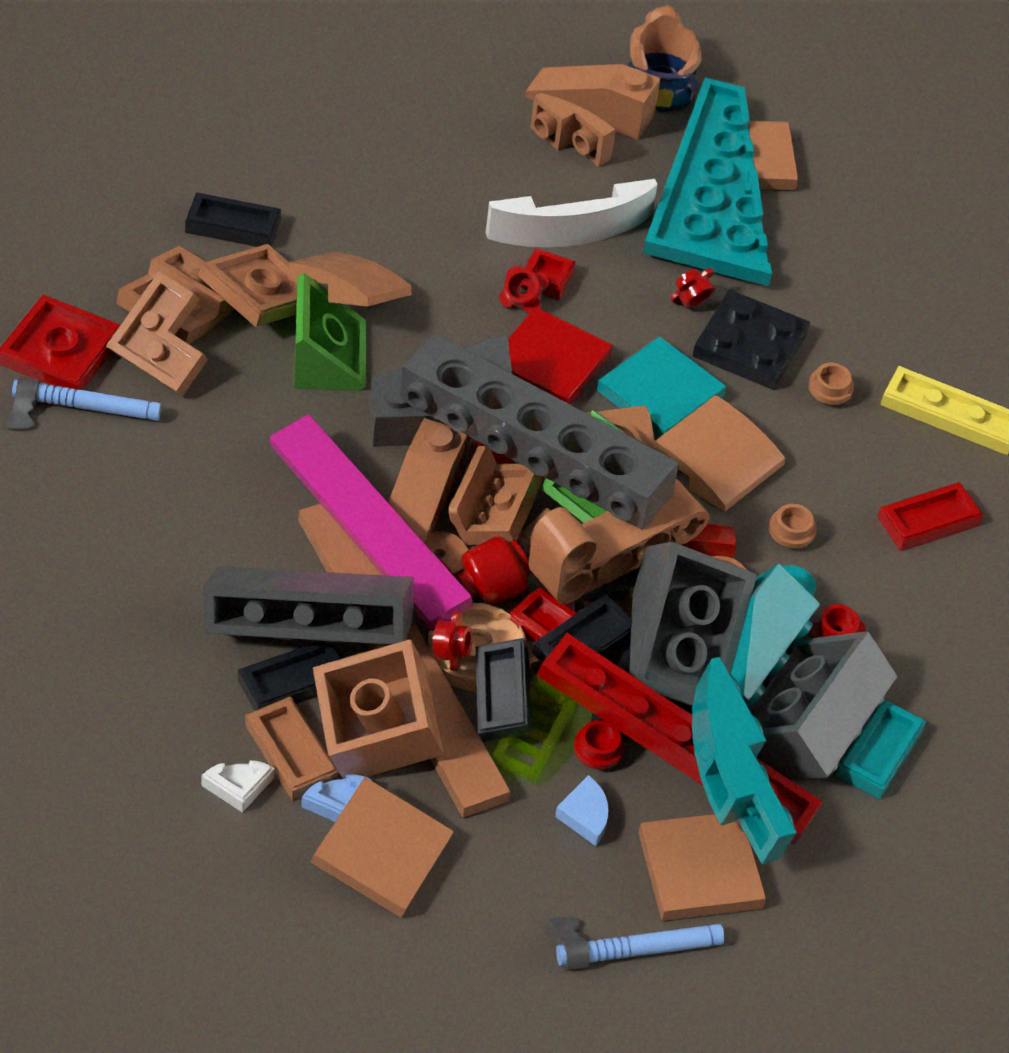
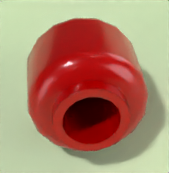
(495, 571)

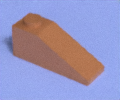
(612, 92)
(429, 476)

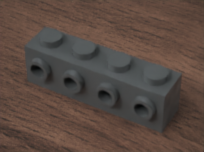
(309, 605)

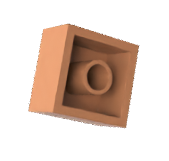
(378, 710)

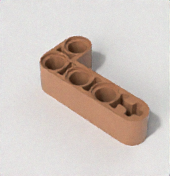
(582, 557)

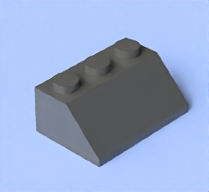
(820, 703)

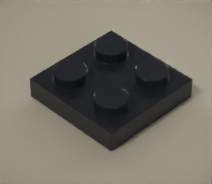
(751, 339)

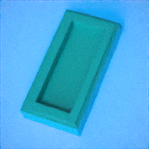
(880, 749)

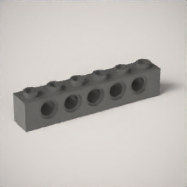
(538, 431)

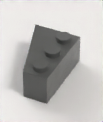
(395, 420)

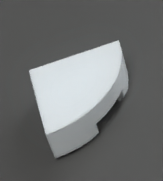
(238, 782)

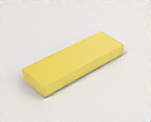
(948, 409)

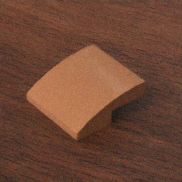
(184, 269)
(351, 278)
(721, 453)

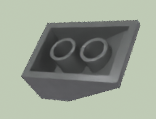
(684, 616)

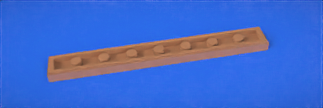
(466, 764)

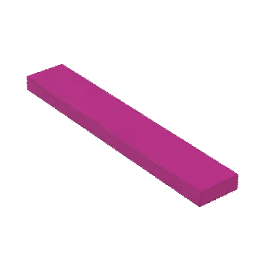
(369, 519)

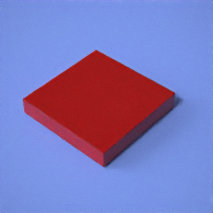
(58, 344)
(556, 355)

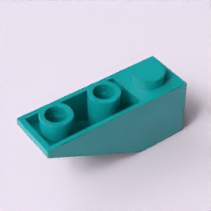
(774, 620)

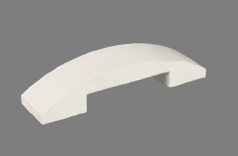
(571, 224)

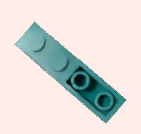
(726, 753)

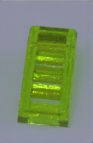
(554, 699)

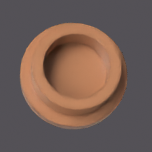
(831, 384)
(793, 526)

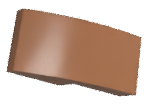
(567, 124)

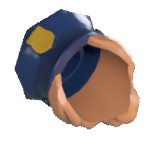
(668, 52)

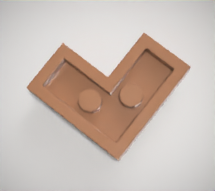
(149, 336)

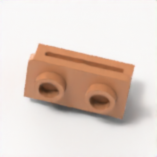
(493, 499)

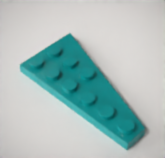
(712, 195)

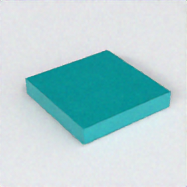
(663, 382)

